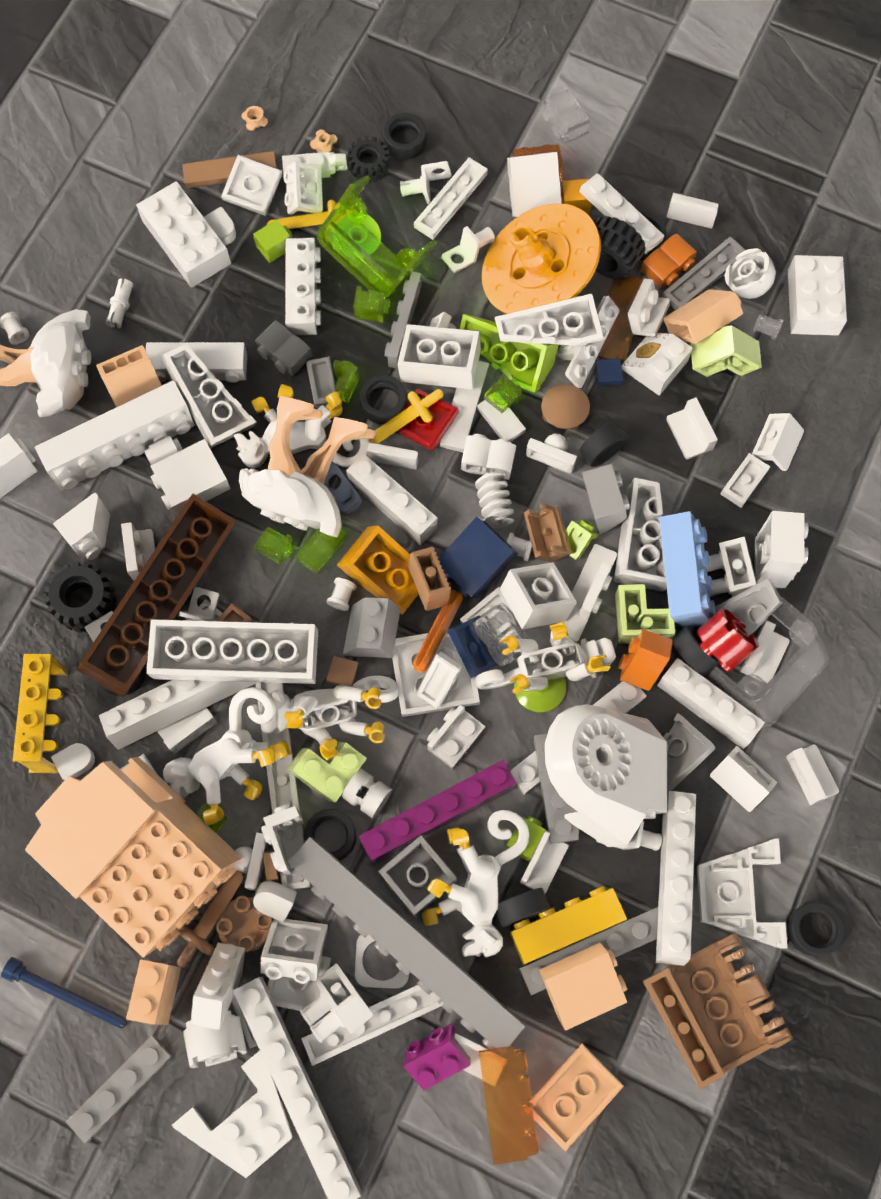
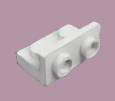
(303, 188)
(647, 310)
(138, 548)
(455, 736)

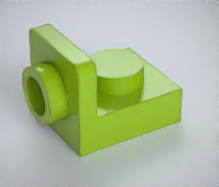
(579, 536)

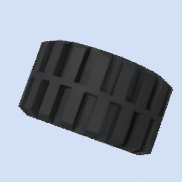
(620, 248)
(69, 581)

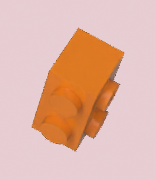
(645, 659)

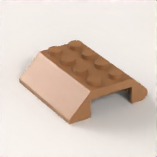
(715, 1011)

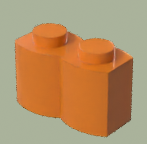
(669, 261)

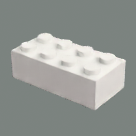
(183, 234)

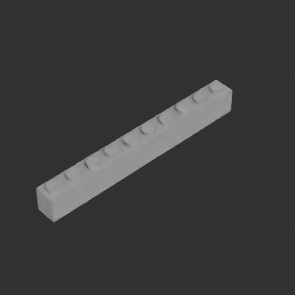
(406, 944)

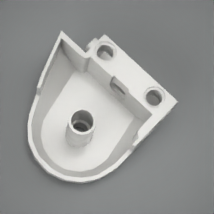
(607, 770)

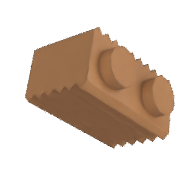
(429, 578)

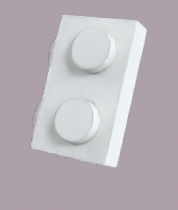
(282, 819)

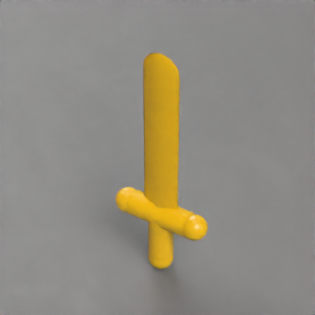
(308, 219)
(418, 407)

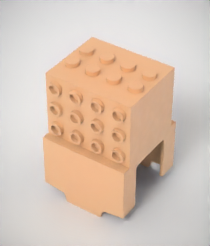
(131, 852)

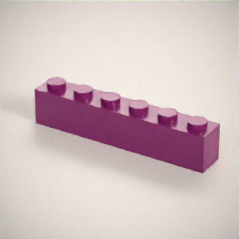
(438, 811)

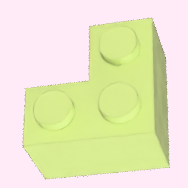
(726, 350)
(634, 615)
(327, 776)

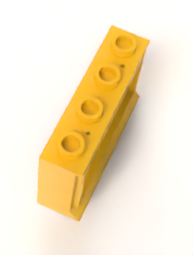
(32, 712)

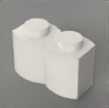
(487, 455)

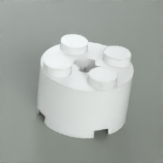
(212, 1044)

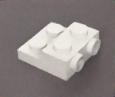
(294, 950)

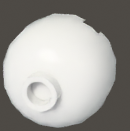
(751, 274)

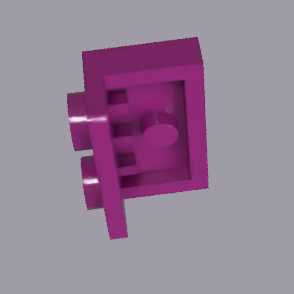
(435, 1057)

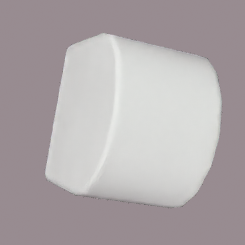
(221, 225)
(74, 760)
(274, 900)

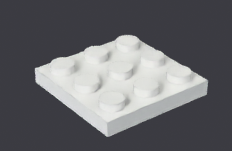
(405, 651)

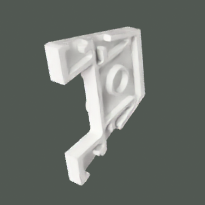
(729, 898)
(251, 1131)

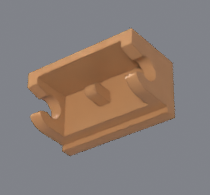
(547, 533)

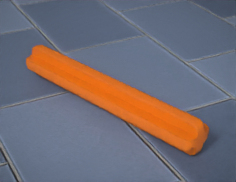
(437, 632)

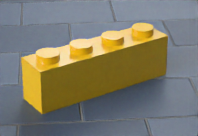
(567, 926)

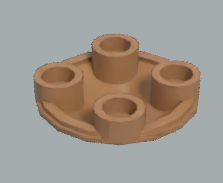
(565, 407)
(243, 924)

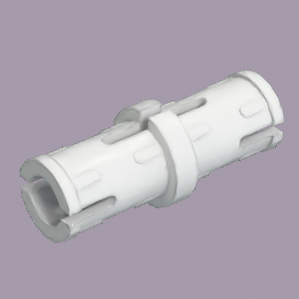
(119, 303)

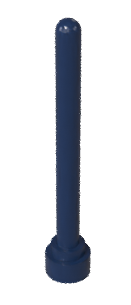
(16, 971)

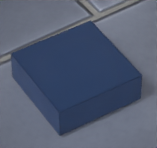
(609, 372)

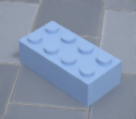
(686, 569)

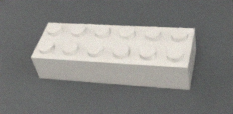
(115, 436)
(232, 651)

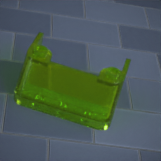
(361, 251)

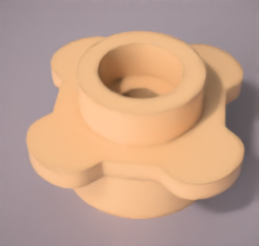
(254, 113)
(323, 146)

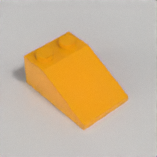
(381, 567)

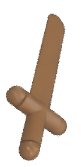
(197, 938)

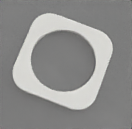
(367, 981)

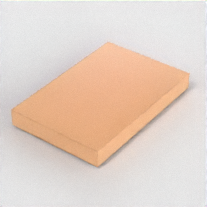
(574, 1096)

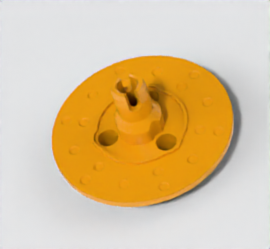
(541, 258)

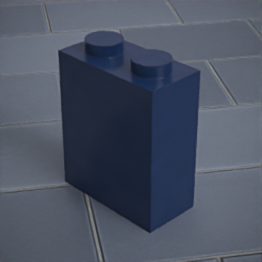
(476, 558)

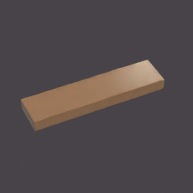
(219, 170)

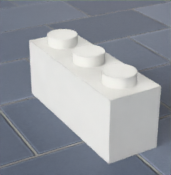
(217, 986)

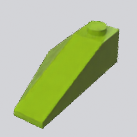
(519, 361)

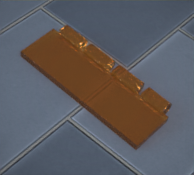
(622, 294)
(505, 1111)

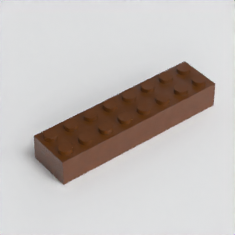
(156, 594)

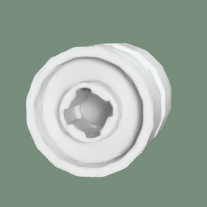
(374, 798)

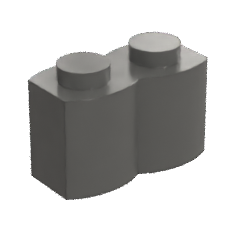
(283, 348)

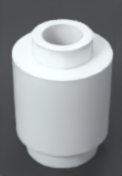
(162, 449)

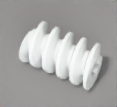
(493, 500)

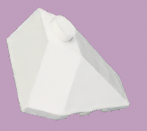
(561, 322)

